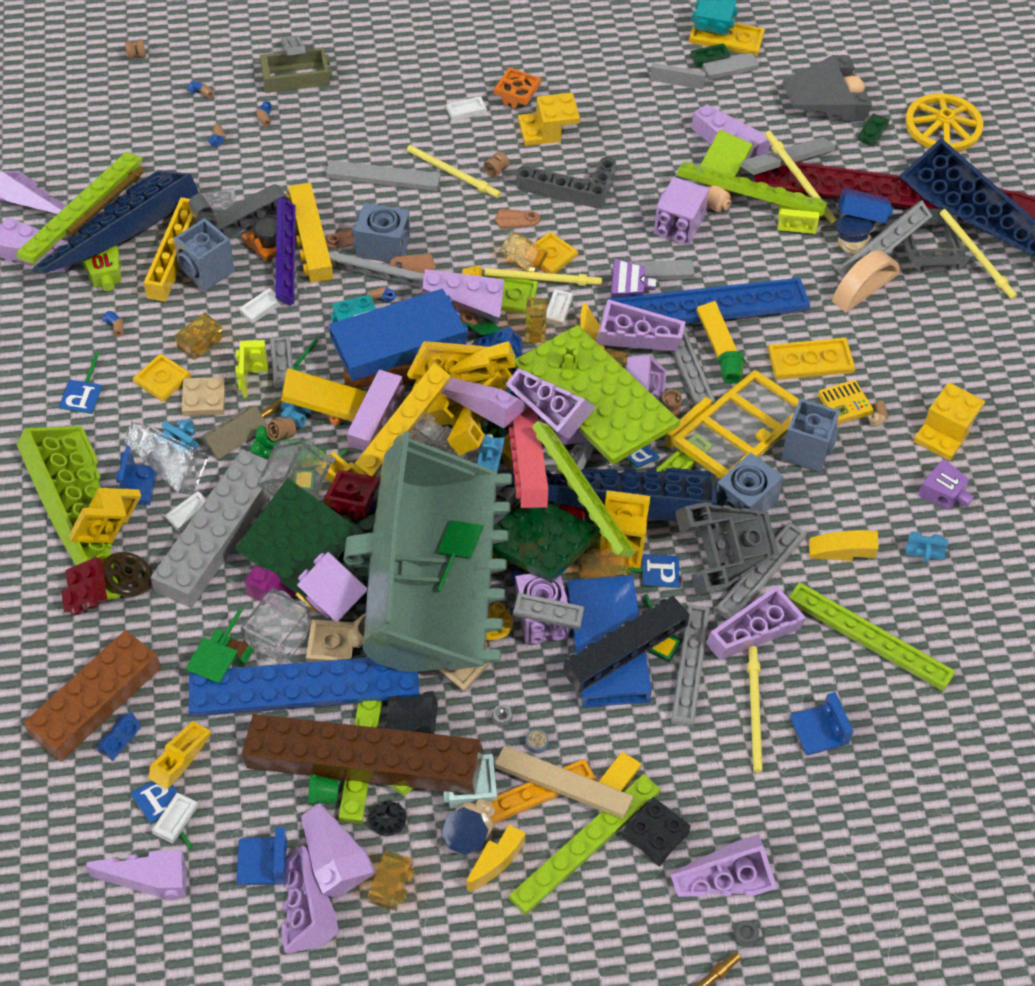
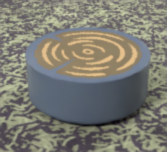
(537, 741)

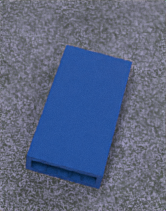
(395, 333)
(606, 607)

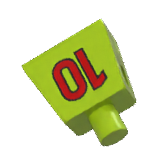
(104, 268)

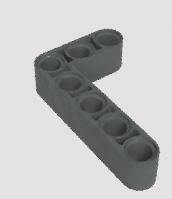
(569, 188)
(240, 214)

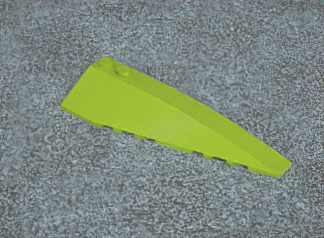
(66, 481)

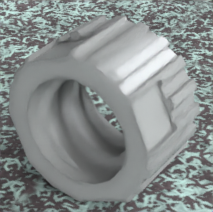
(502, 722)

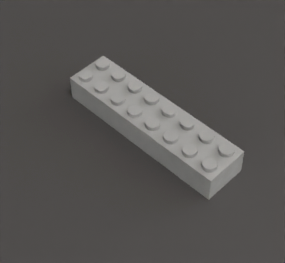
(212, 532)

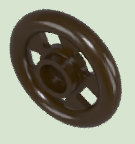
(127, 574)

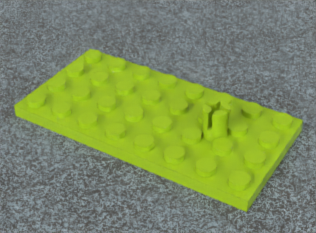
(625, 411)

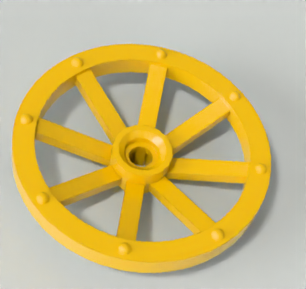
(944, 119)

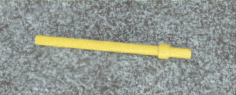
(778, 148)
(482, 186)
(581, 279)
(1001, 281)
(753, 670)

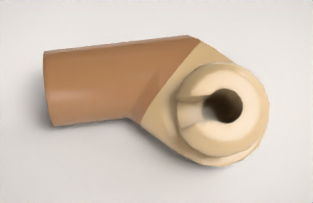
(881, 415)

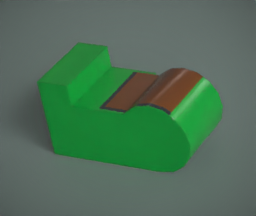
(244, 649)

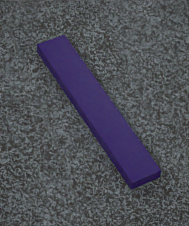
(285, 251)

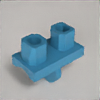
(296, 413)
(185, 428)
(490, 452)
(926, 547)

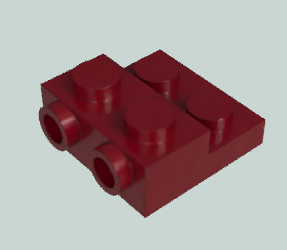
(351, 494)
(85, 587)

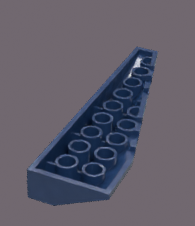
(956, 185)
(139, 209)
(666, 489)

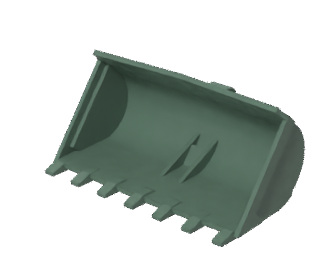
(406, 617)

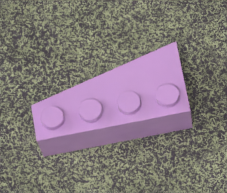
(709, 120)
(14, 235)
(756, 624)

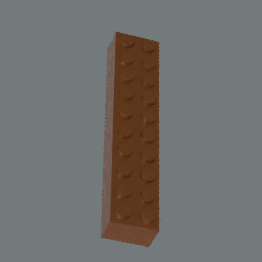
(363, 753)

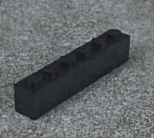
(625, 643)

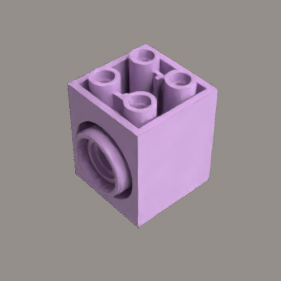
(681, 210)
(331, 587)
(535, 631)

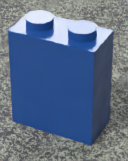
(865, 205)

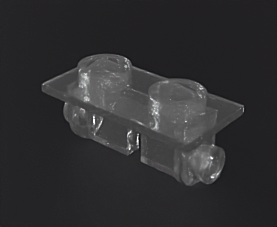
(220, 199)

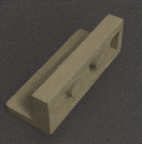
(233, 431)

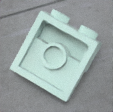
(485, 788)

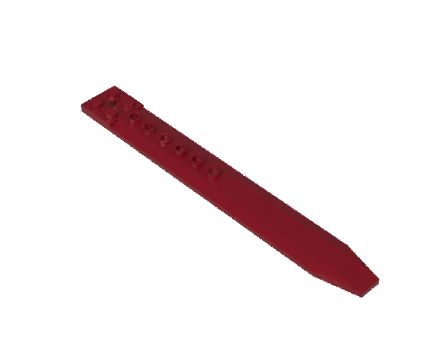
(830, 181)

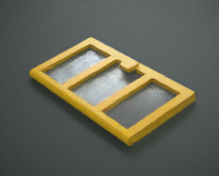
(739, 422)

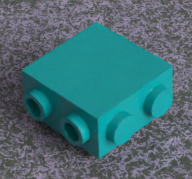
(715, 15)
(351, 307)

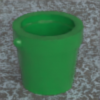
(731, 366)
(322, 790)

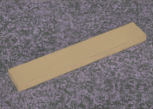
(564, 782)

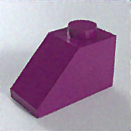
(261, 581)

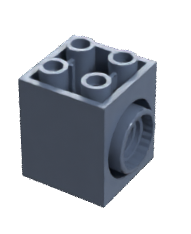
(381, 232)
(204, 254)
(811, 435)
(750, 485)

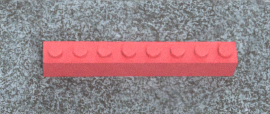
(528, 461)

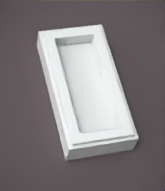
(466, 108)
(260, 306)
(558, 307)
(183, 513)
(175, 818)

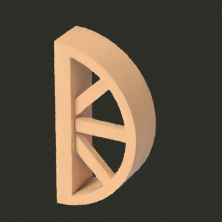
(864, 279)

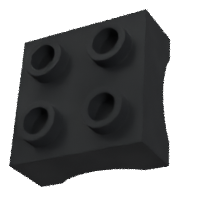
(413, 713)
(656, 831)

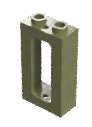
(282, 62)

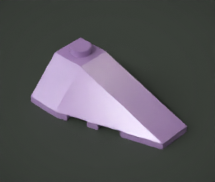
(22, 190)
(648, 373)
(486, 401)
(334, 855)
(730, 870)
(159, 874)
(310, 914)

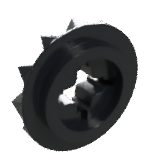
(394, 824)

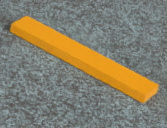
(532, 795)

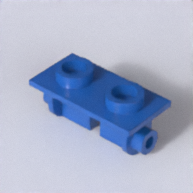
(122, 733)

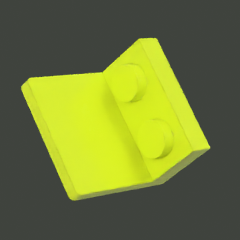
(797, 220)
(250, 359)

